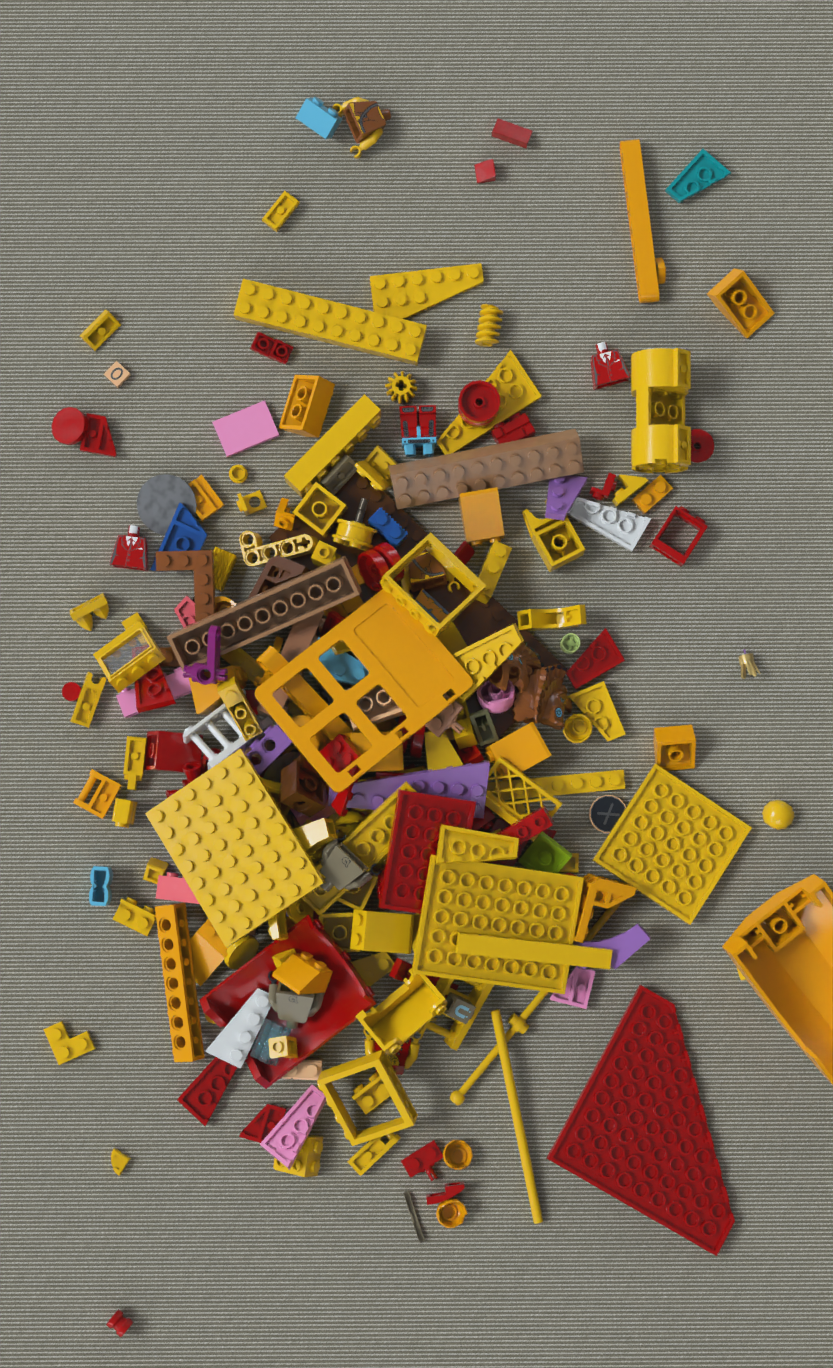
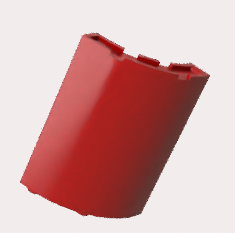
(341, 1003)

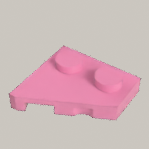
(577, 988)

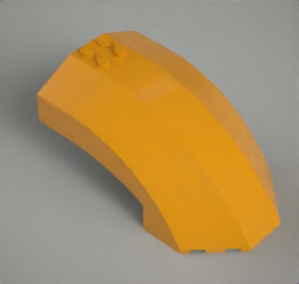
(789, 964)

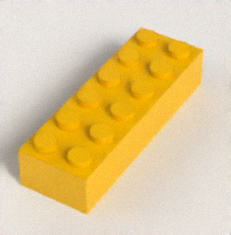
(334, 445)

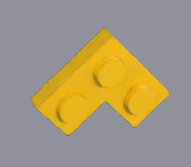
(64, 1047)

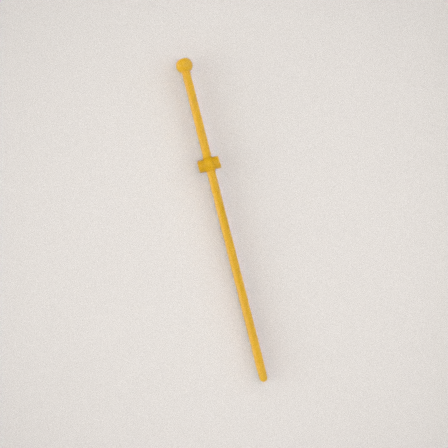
(518, 1023)

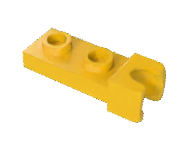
(87, 701)

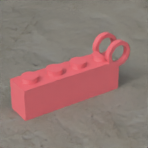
(174, 889)

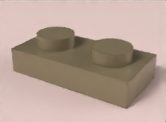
(339, 474)

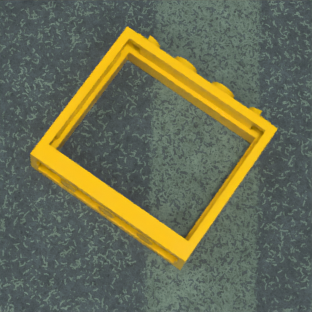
(452, 564)
(393, 1085)

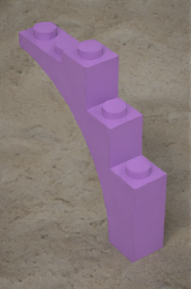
(623, 945)

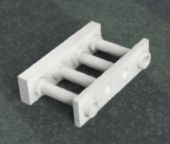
(193, 732)

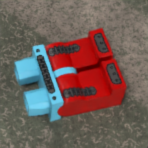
(418, 436)

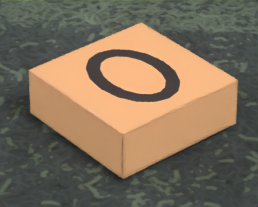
(117, 374)

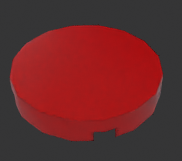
(69, 426)

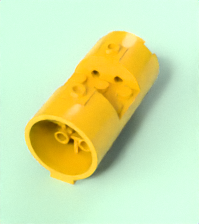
(660, 385)

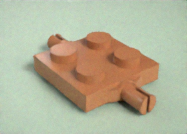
(446, 718)

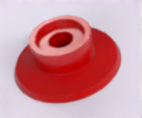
(706, 445)

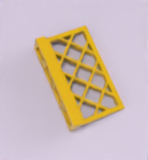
(503, 808)

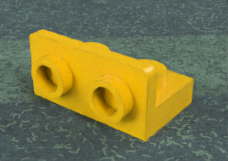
(135, 916)
(371, 1094)

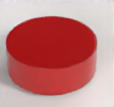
(71, 691)

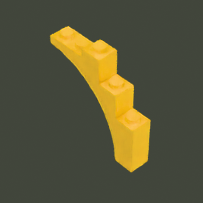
(312, 838)

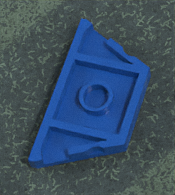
(183, 533)

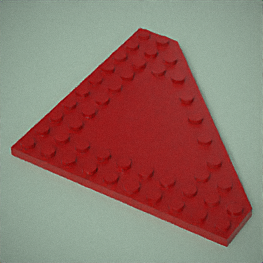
(645, 1129)

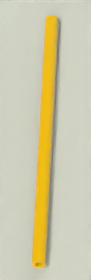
(516, 1116)

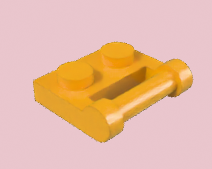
(103, 796)

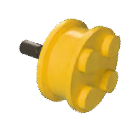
(354, 532)

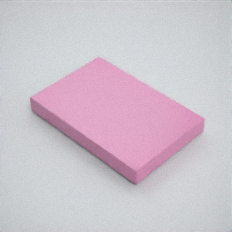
(245, 428)

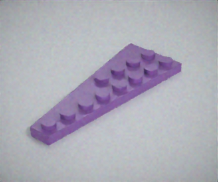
(458, 782)

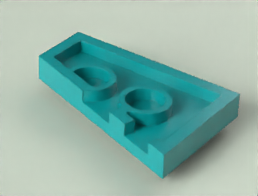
(697, 176)

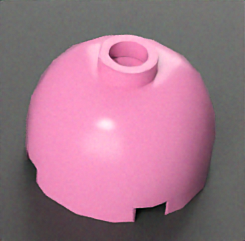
(494, 698)

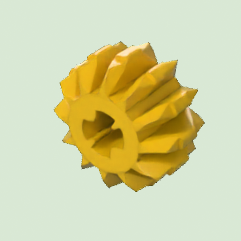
(394, 390)

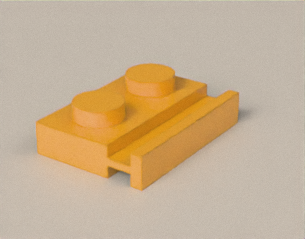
(206, 499)

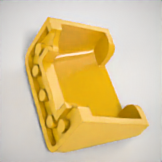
(403, 1013)

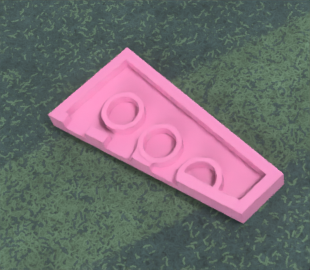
(292, 1130)

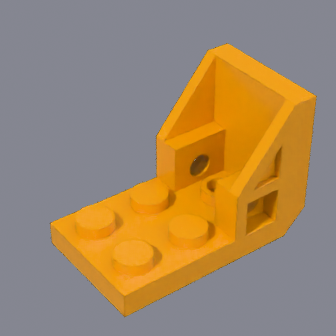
(602, 893)

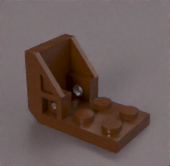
(277, 571)

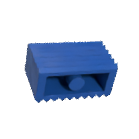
(388, 528)

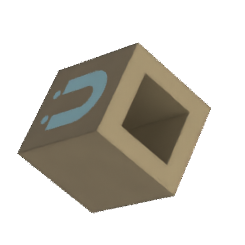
(459, 1008)

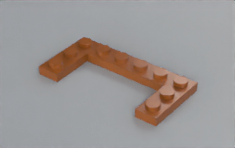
(204, 585)

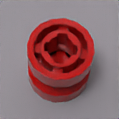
(119, 1323)

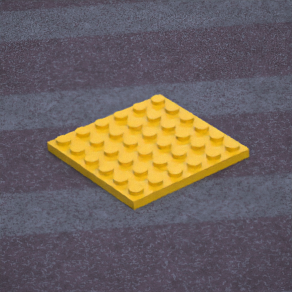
(672, 844)

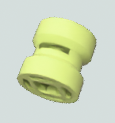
(572, 642)

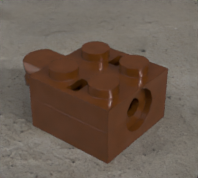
(302, 787)

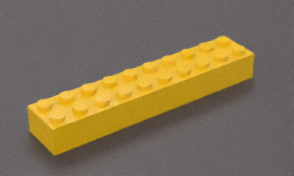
(330, 322)

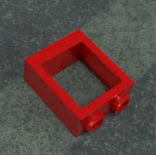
(669, 552)

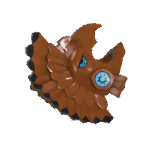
(516, 668)
(544, 698)

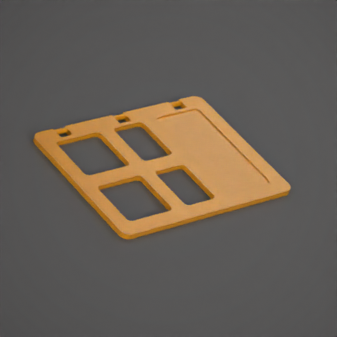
(399, 658)

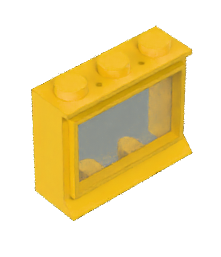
(129, 656)

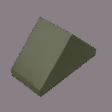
(483, 726)

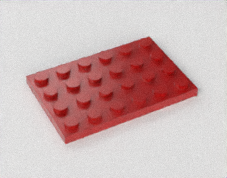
(413, 841)

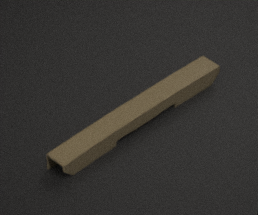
(414, 1217)

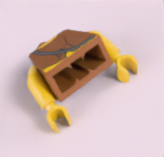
(364, 121)
(426, 573)

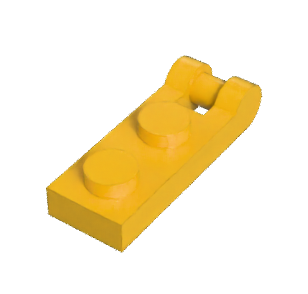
(371, 1152)

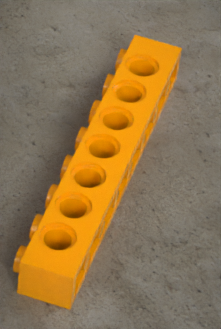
(179, 982)

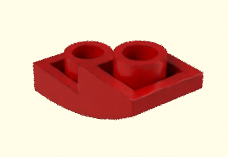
(271, 348)

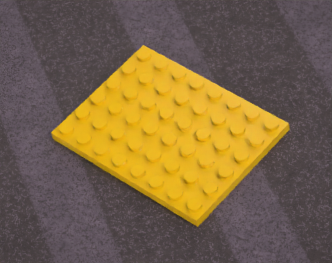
(234, 848)
(496, 903)

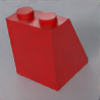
(168, 752)

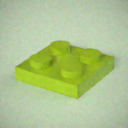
(545, 855)

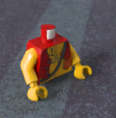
(402, 1059)

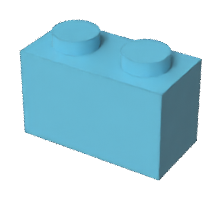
(318, 117)

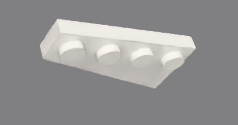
(614, 524)
(239, 1034)

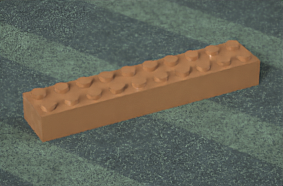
(486, 468)
(268, 611)

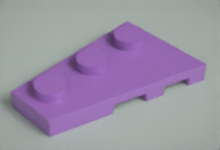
(562, 494)

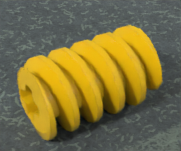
(488, 325)

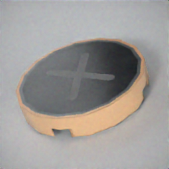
(605, 812)

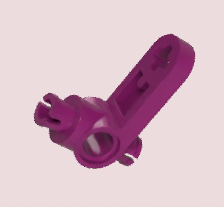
(196, 671)

